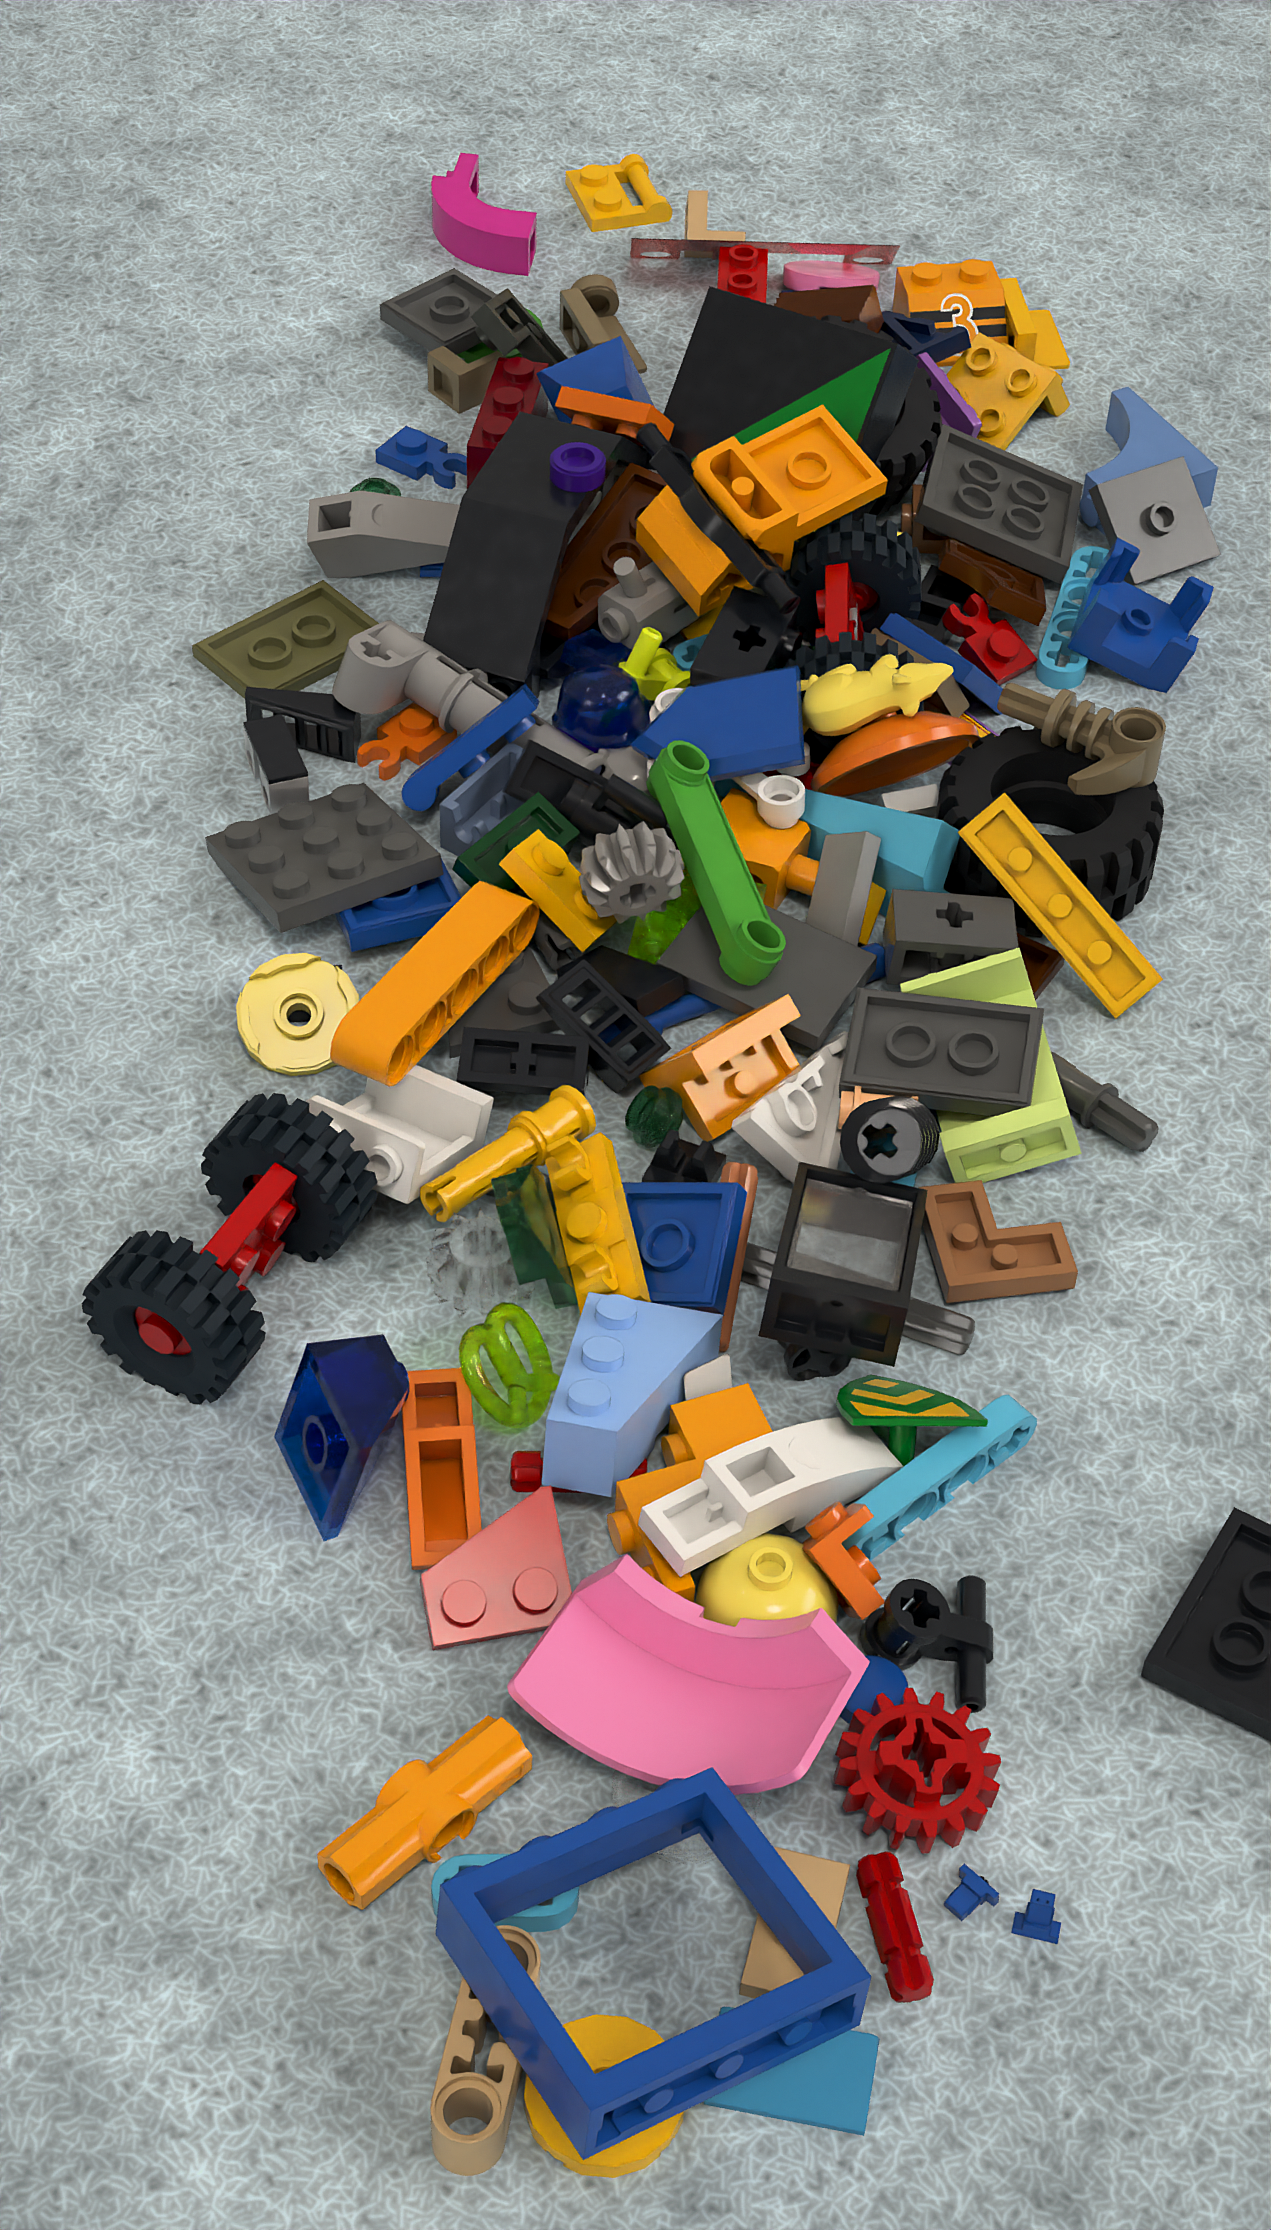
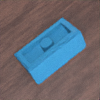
(817, 2088)

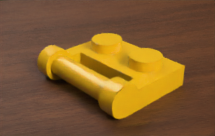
(604, 201)

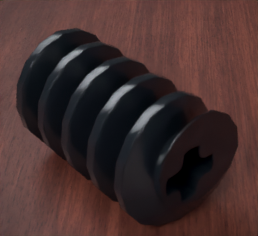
(864, 1139)

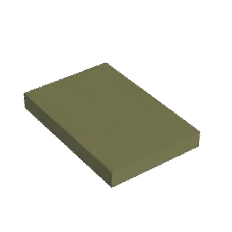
(285, 643)

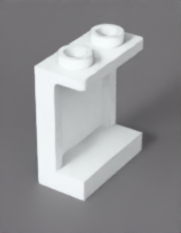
(411, 1128)

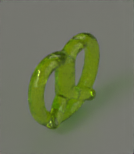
(510, 1369)

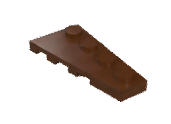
(596, 547)

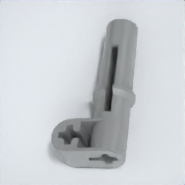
(394, 665)

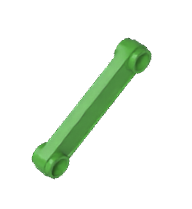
(715, 864)

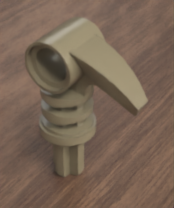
(1125, 742)

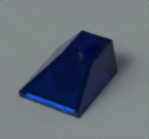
(340, 1422)

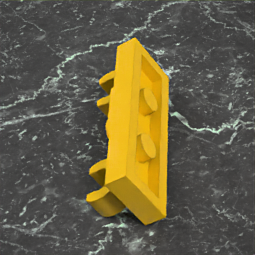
(595, 1219)

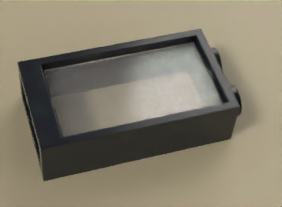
(845, 1265)

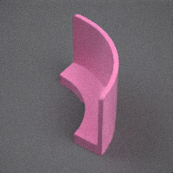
(670, 1694)

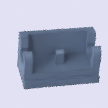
(479, 802)

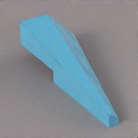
(912, 849)

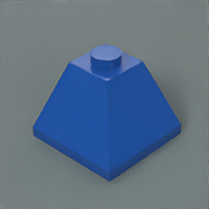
(600, 370)

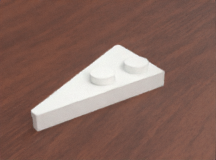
(800, 1114)

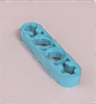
(1063, 620)
(928, 1480)

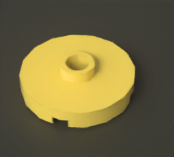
(281, 988)

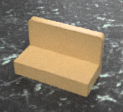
(697, 224)

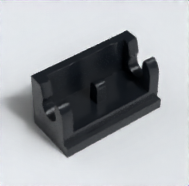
(523, 1061)

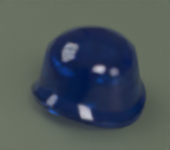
(602, 707)

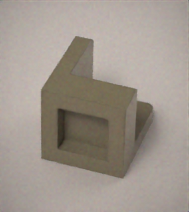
(457, 382)

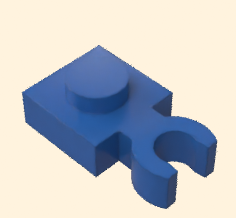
(419, 454)

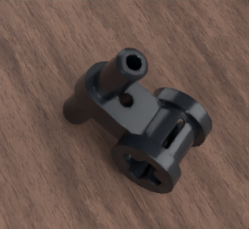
(935, 1633)

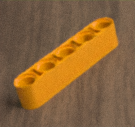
(434, 983)

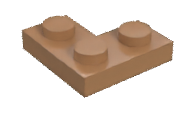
(989, 1262)

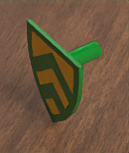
(898, 1407)

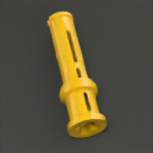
(520, 1146)

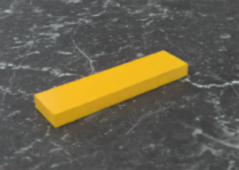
(1060, 905)

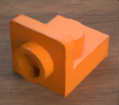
(847, 1570)

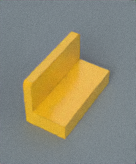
(1032, 331)

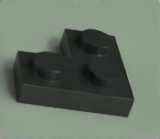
(508, 325)

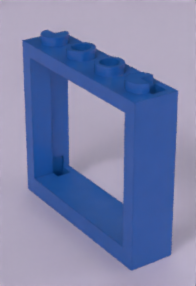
(699, 2062)

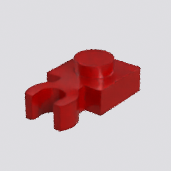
(989, 646)

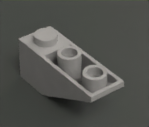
(377, 532)

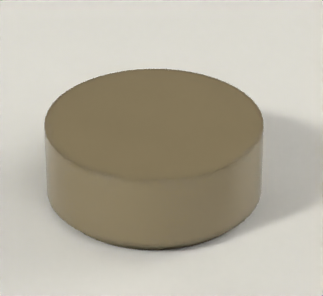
(599, 293)

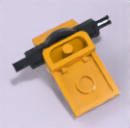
(743, 506)

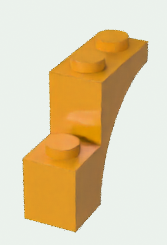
(696, 1433)

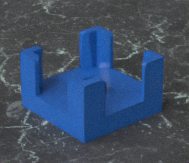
(1133, 629)

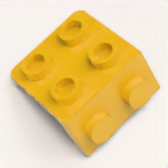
(1005, 388)

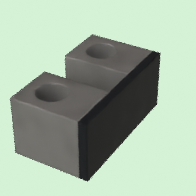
(276, 762)

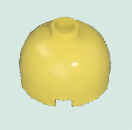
(764, 1582)

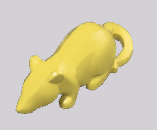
(849, 699)

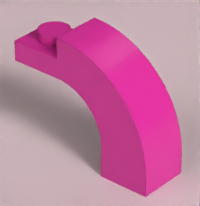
(477, 231)

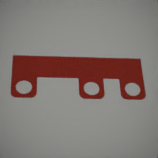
(851, 251)

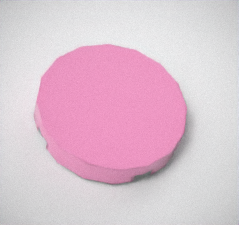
(827, 274)

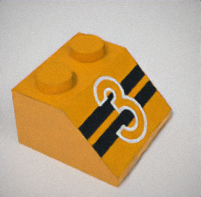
(953, 295)

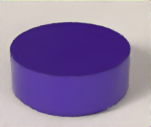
(577, 467)

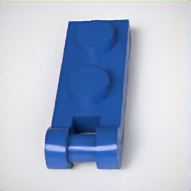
(468, 750)

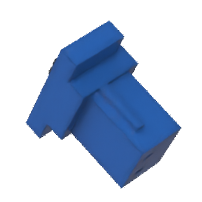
(970, 1893)
(1038, 1918)

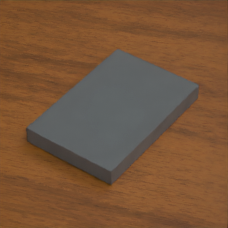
(814, 970)
(943, 1051)

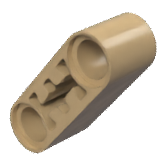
(463, 2092)

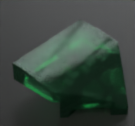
(533, 1232)

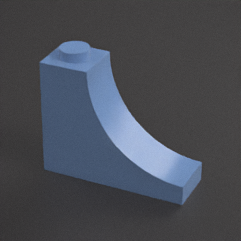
(1144, 442)

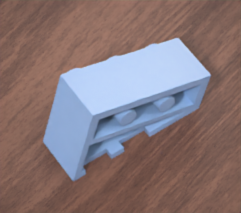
(620, 1387)

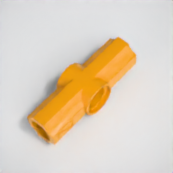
(424, 1811)

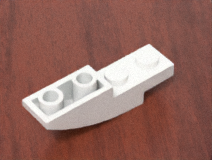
(766, 1484)

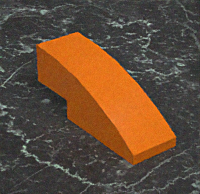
(439, 1465)

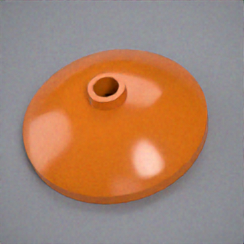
(892, 751)

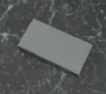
(843, 884)

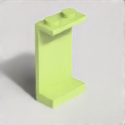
(1017, 1140)

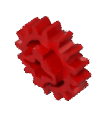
(894, 1786)

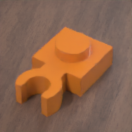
(407, 735)

